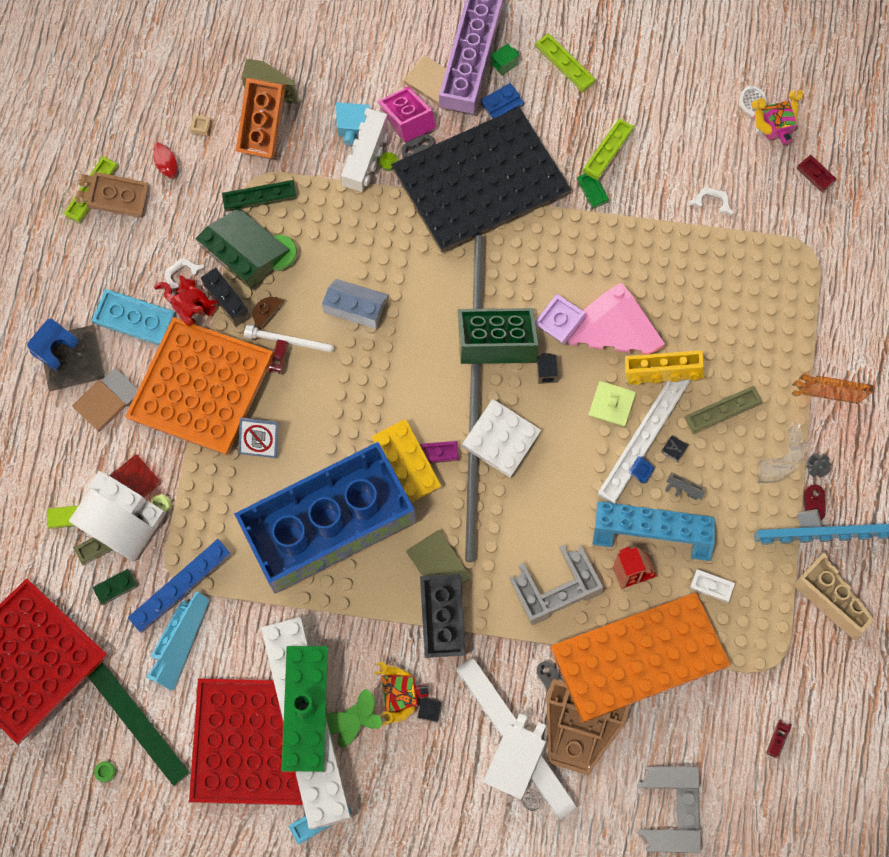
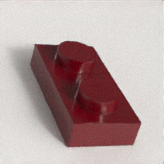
(816, 173)

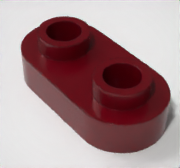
(812, 502)

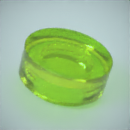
(386, 160)

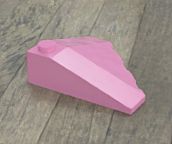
(618, 323)

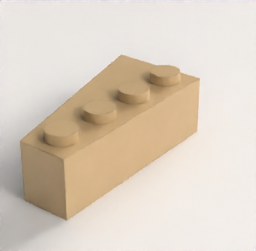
(834, 597)

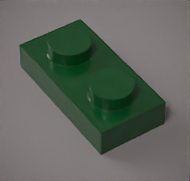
(114, 587)

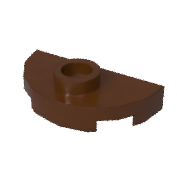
(265, 310)

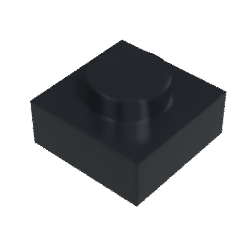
(429, 710)

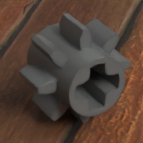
(818, 465)

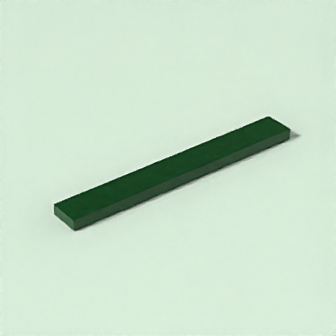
(139, 724)

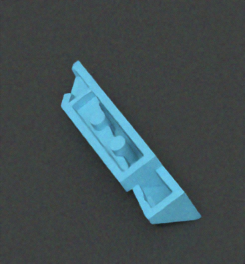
(176, 641)

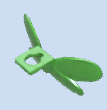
(350, 721)

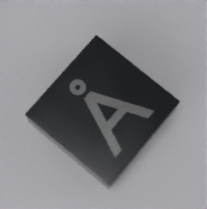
(674, 448)

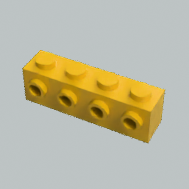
(664, 367)

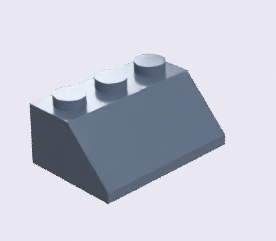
(354, 303)

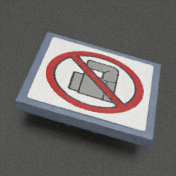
(258, 437)

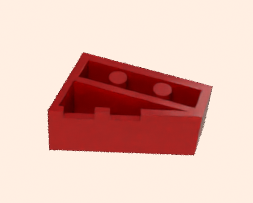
(633, 567)

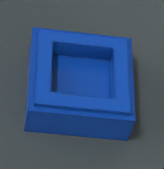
(641, 469)

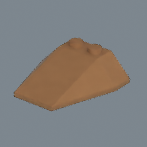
(575, 743)

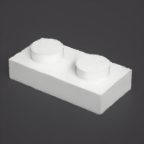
(712, 586)

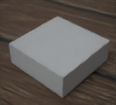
(809, 519)

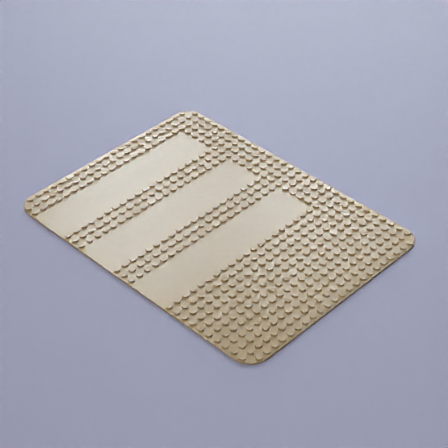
(702, 288)

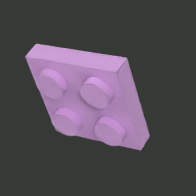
(560, 319)

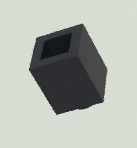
(547, 368)

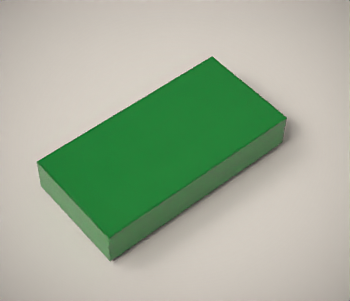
(592, 190)

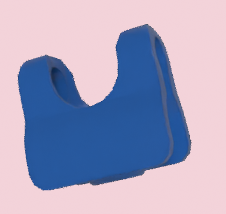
(45, 340)

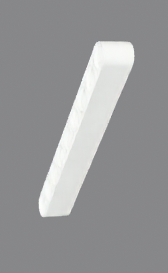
(501, 717)

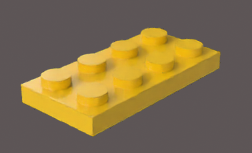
(407, 460)

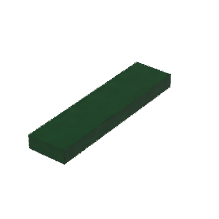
(259, 195)

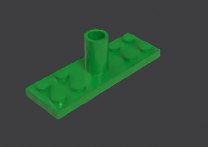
(305, 730)

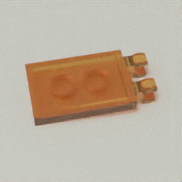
(832, 389)

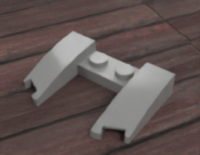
(584, 586)
(687, 836)

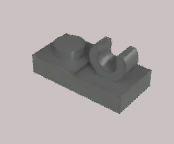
(692, 489)

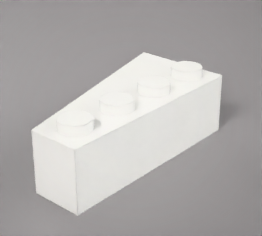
(365, 150)

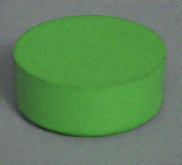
(105, 772)

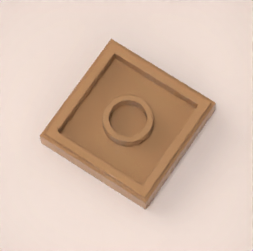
(99, 405)

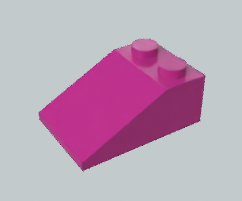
(408, 114)

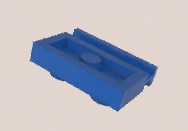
(502, 101)

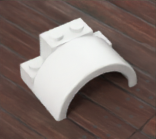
(111, 516)

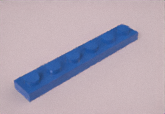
(179, 585)

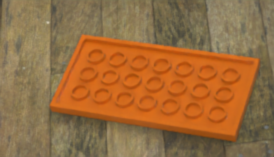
(639, 657)

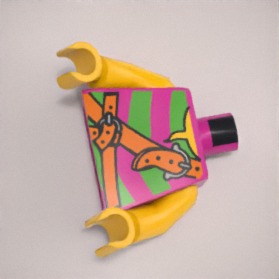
(777, 119)

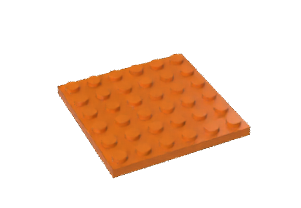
(200, 386)

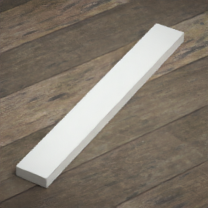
(642, 439)

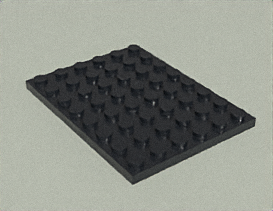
(480, 179)

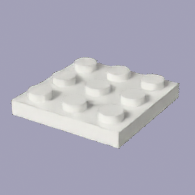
(501, 438)

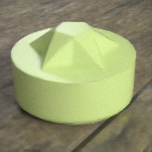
(162, 502)

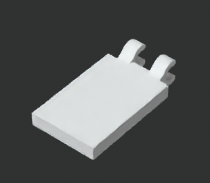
(515, 758)

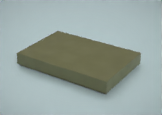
(435, 557)

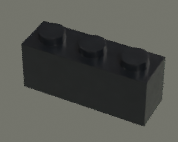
(225, 297)

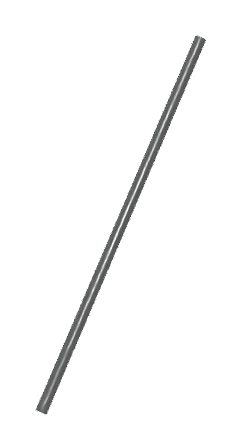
(474, 410)

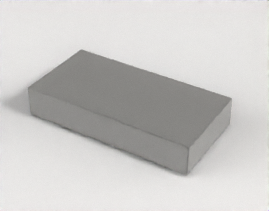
(120, 386)

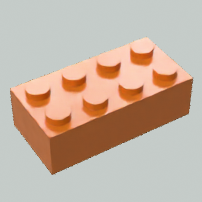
(260, 117)

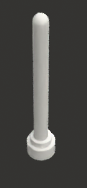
(252, 332)

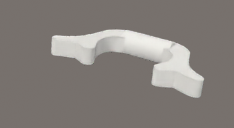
(715, 193)
(177, 266)

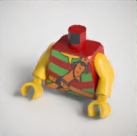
(399, 693)

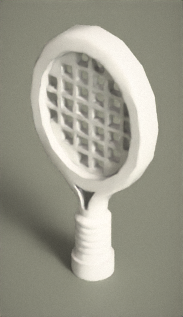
(756, 90)

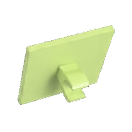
(612, 403)

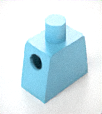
(349, 119)

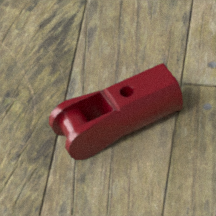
(280, 353)
(777, 742)

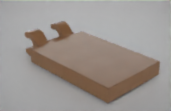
(113, 194)

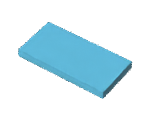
(132, 317)

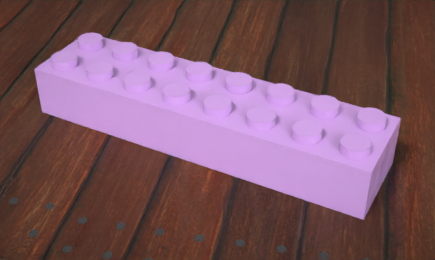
(470, 55)

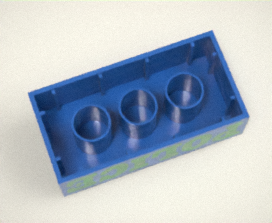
(326, 517)

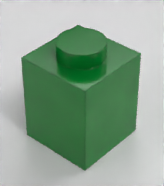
(505, 59)

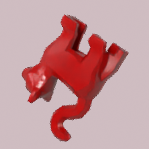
(189, 300)

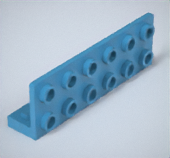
(656, 525)

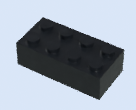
(442, 616)

